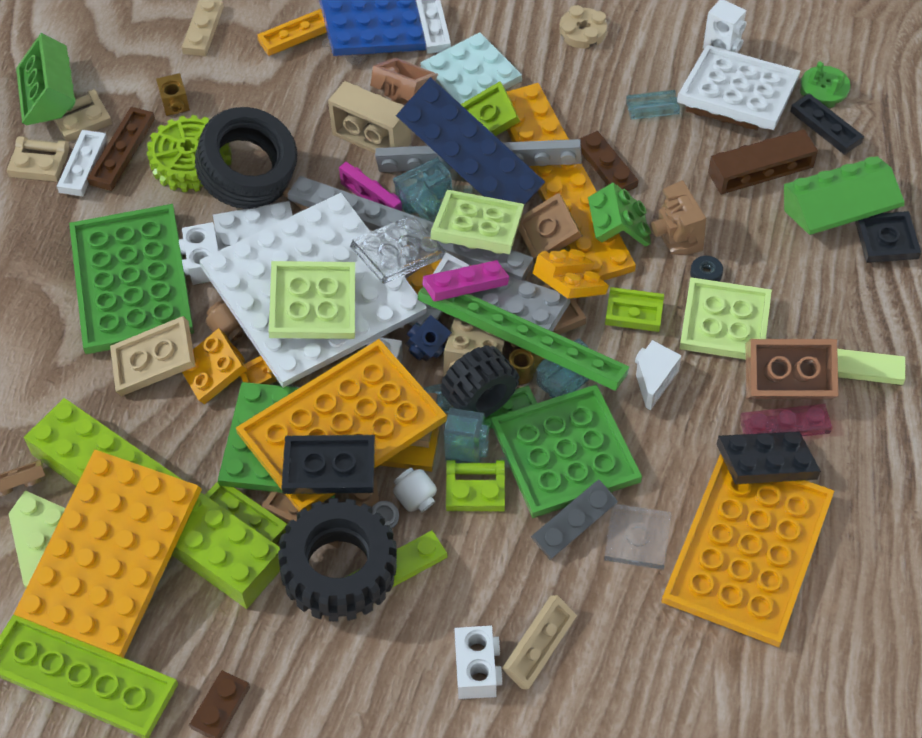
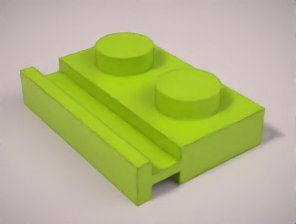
(634, 309)

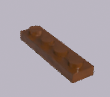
(121, 148)

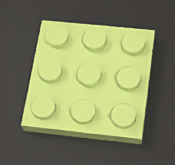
(477, 222)
(312, 300)
(724, 317)

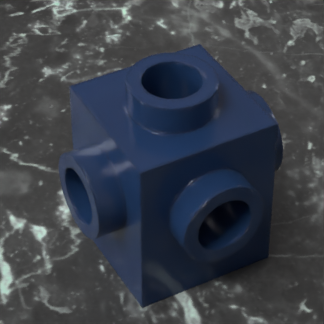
(428, 330)

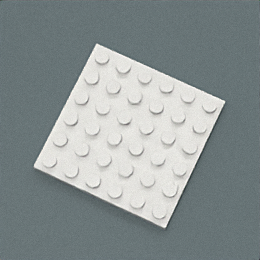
(313, 235)

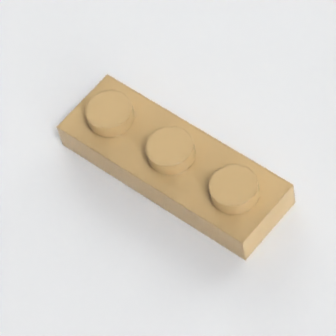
(202, 27)
(539, 642)

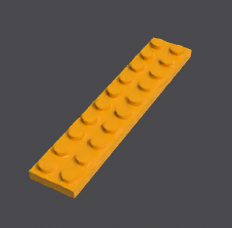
(570, 181)

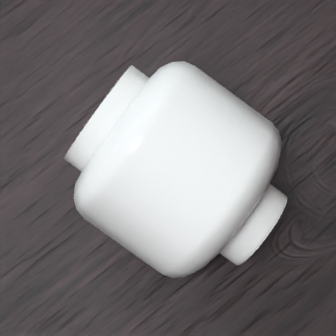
(415, 490)

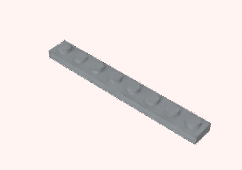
(530, 152)

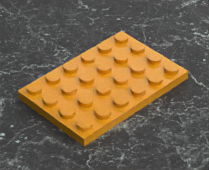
(356, 397)
(108, 552)
(748, 553)

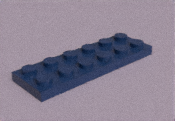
(468, 145)

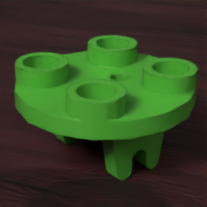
(825, 84)

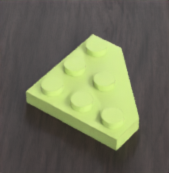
(32, 527)

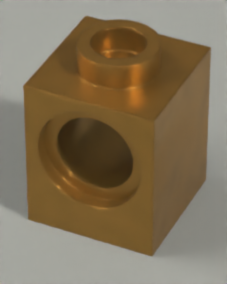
(173, 94)

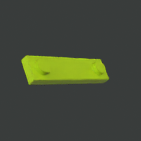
(417, 557)

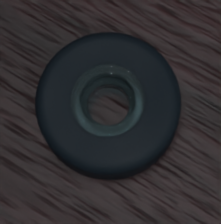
(710, 263)

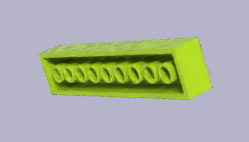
(213, 539)

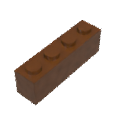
(762, 161)

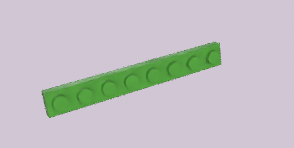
(532, 338)

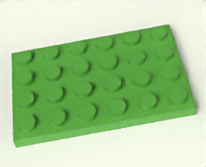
(128, 275)

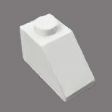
(655, 371)

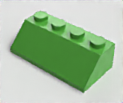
(45, 81)
(842, 195)

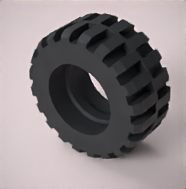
(344, 524)

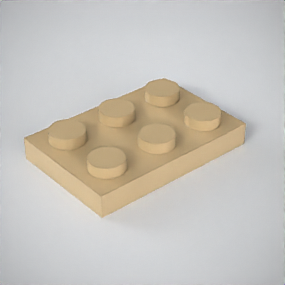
(152, 356)

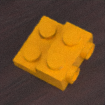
(569, 273)

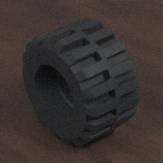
(480, 381)

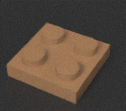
(548, 227)

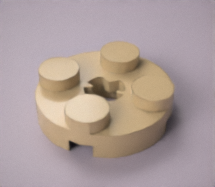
(592, 20)

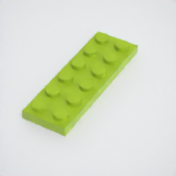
(84, 677)

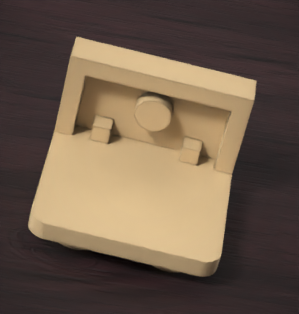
(465, 339)

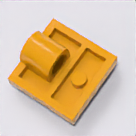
(215, 366)

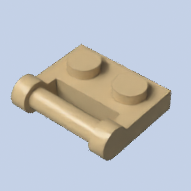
(89, 119)
(38, 165)

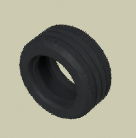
(251, 126)

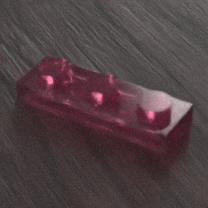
(807, 419)

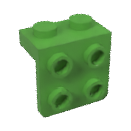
(617, 211)

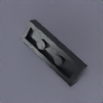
(827, 124)

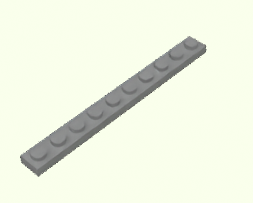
(375, 215)

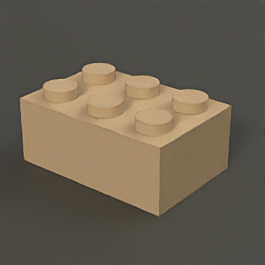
(366, 119)

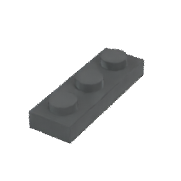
(574, 519)

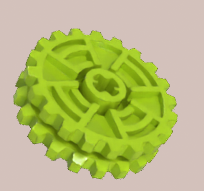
(174, 152)

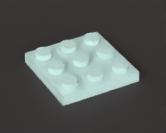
(471, 68)

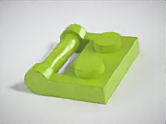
(475, 494)

